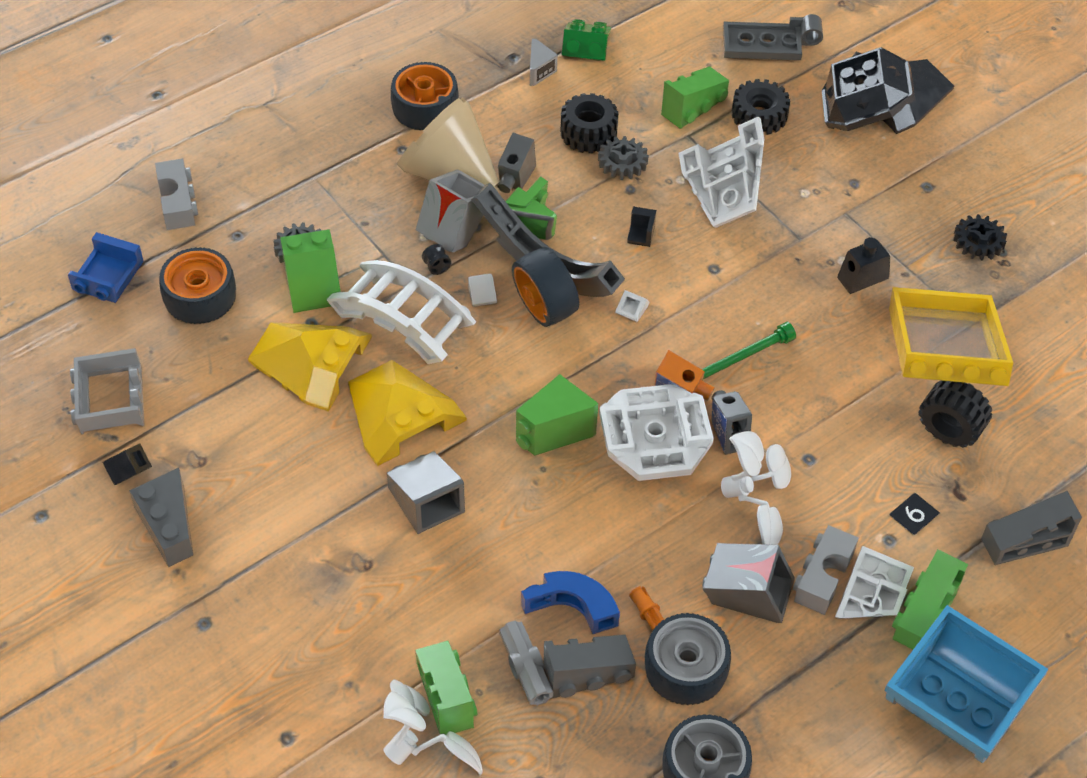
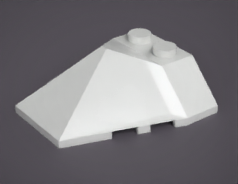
(727, 175)

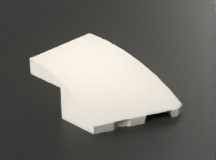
(874, 586)

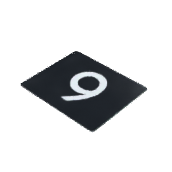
(914, 513)

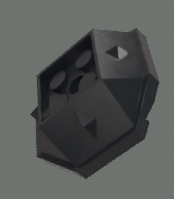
(866, 89)

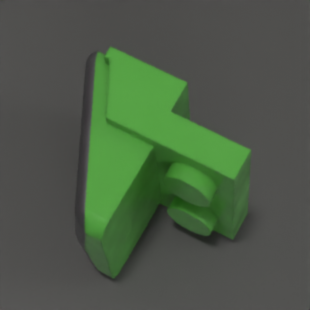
(532, 210)

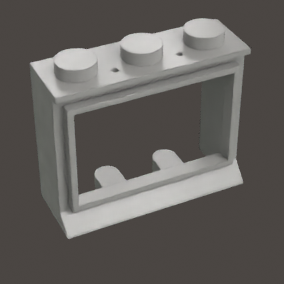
(99, 365)

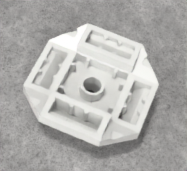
(656, 431)

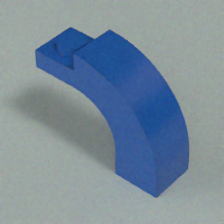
(575, 591)

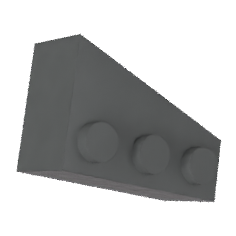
(165, 516)
(1032, 530)
(587, 665)

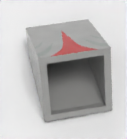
(448, 211)

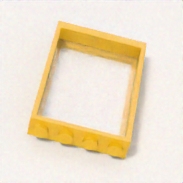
(949, 337)

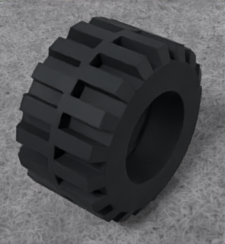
(588, 122)
(955, 413)

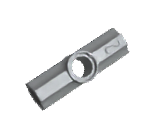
(526, 663)

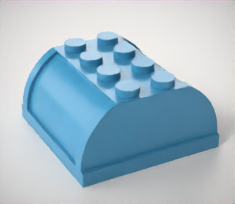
(965, 682)

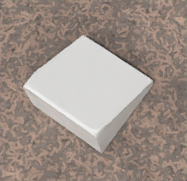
(482, 290)
(632, 306)

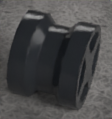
(436, 259)

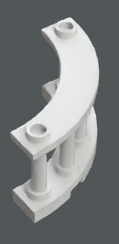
(354, 305)

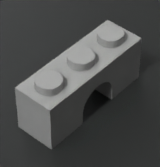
(177, 206)
(816, 587)

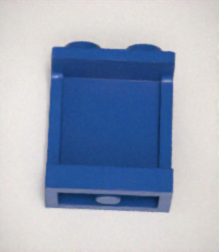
(107, 268)

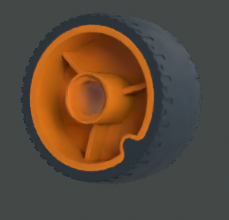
(422, 93)
(197, 285)
(545, 286)

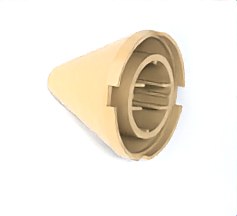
(450, 144)

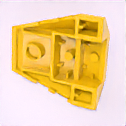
(308, 358)
(395, 406)

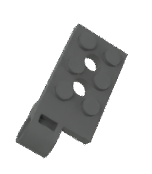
(785, 38)

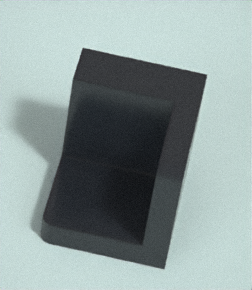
(642, 226)
(127, 464)

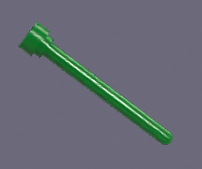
(783, 334)

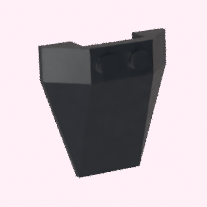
(929, 90)

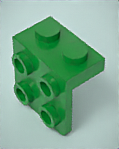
(585, 40)

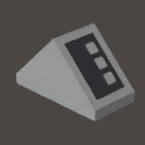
(542, 62)

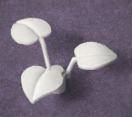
(750, 455)
(403, 706)

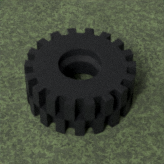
(762, 95)

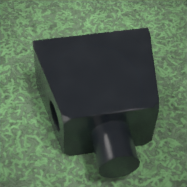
(864, 266)

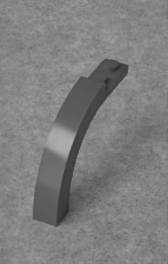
(589, 278)

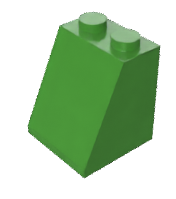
(310, 269)
(555, 417)

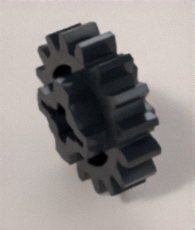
(980, 237)

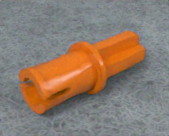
(648, 609)

